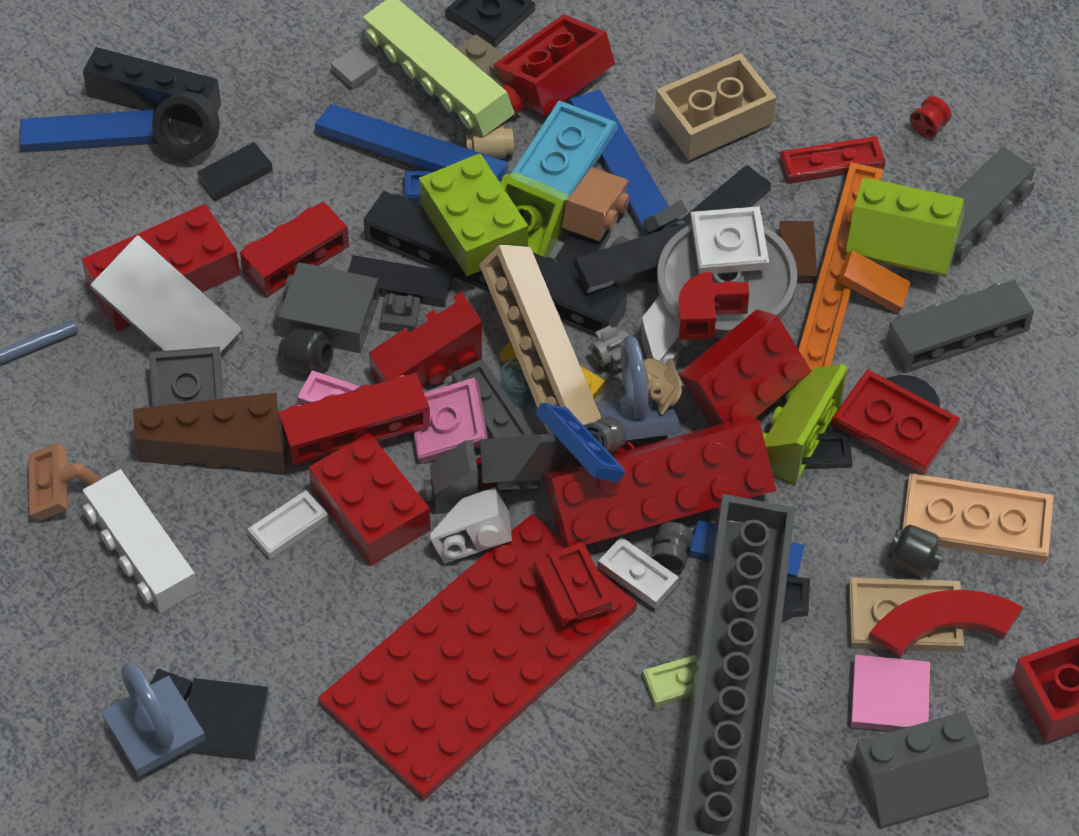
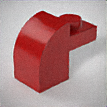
(703, 300)

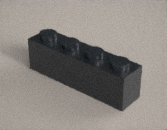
(145, 84)

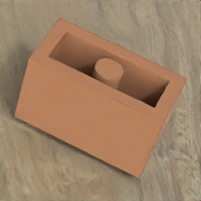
(596, 204)

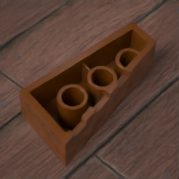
(213, 433)

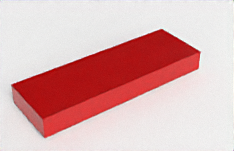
(830, 159)

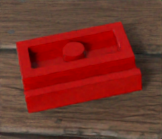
(573, 583)

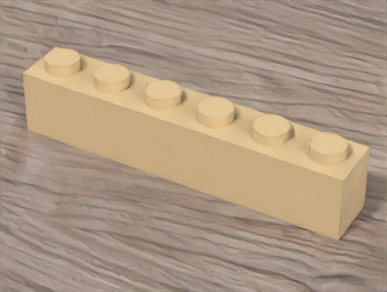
(537, 332)

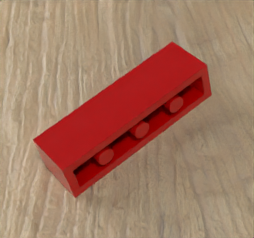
(337, 420)

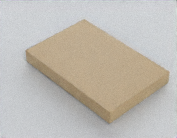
(875, 597)

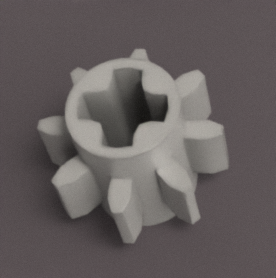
(608, 347)

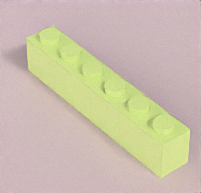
(438, 66)

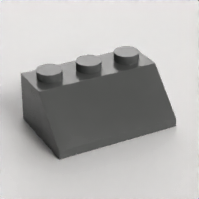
(921, 769)

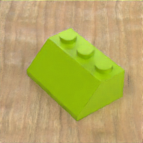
(905, 226)
(805, 415)

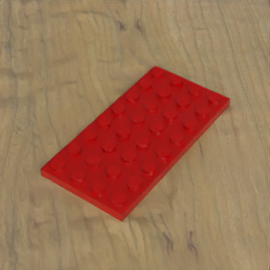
(467, 663)

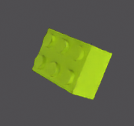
(471, 211)

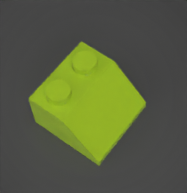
(540, 208)

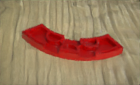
(943, 609)

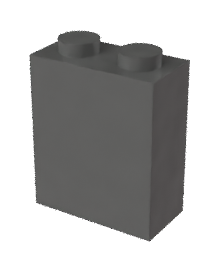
(329, 302)

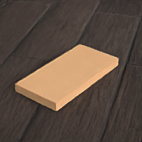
(981, 516)

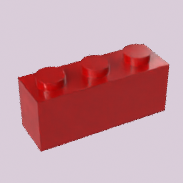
(306, 239)

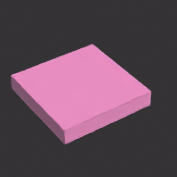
(454, 418)
(889, 693)

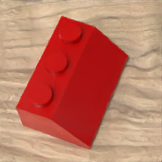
(556, 63)

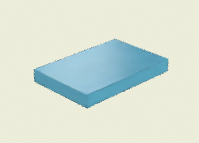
(566, 147)

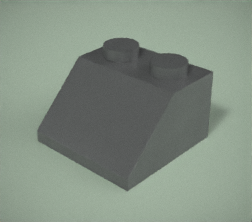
(521, 460)

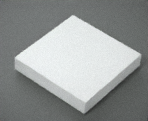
(729, 240)

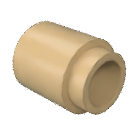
(495, 144)

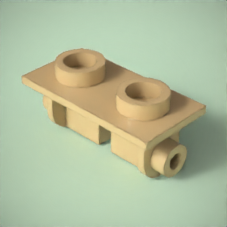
(662, 383)

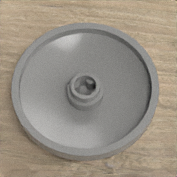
(768, 289)

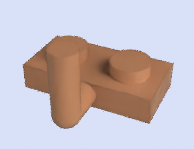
(49, 481)

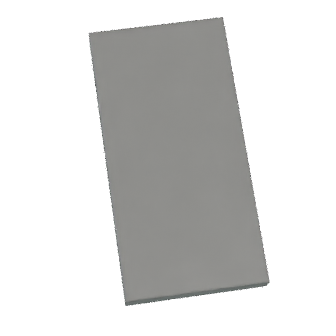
(162, 301)

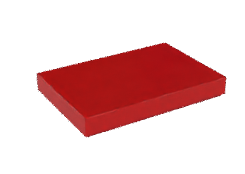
(895, 421)

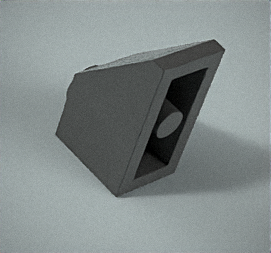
(452, 478)

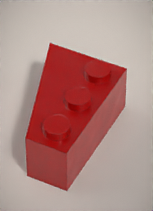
(432, 349)

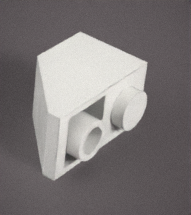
(661, 335)
(472, 526)

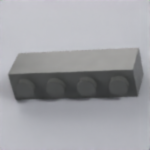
(991, 197)
(959, 325)

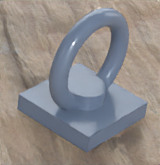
(636, 410)
(151, 722)

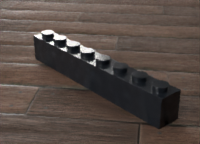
(409, 232)

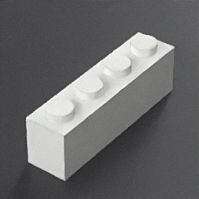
(140, 541)

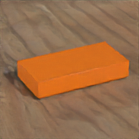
(874, 281)

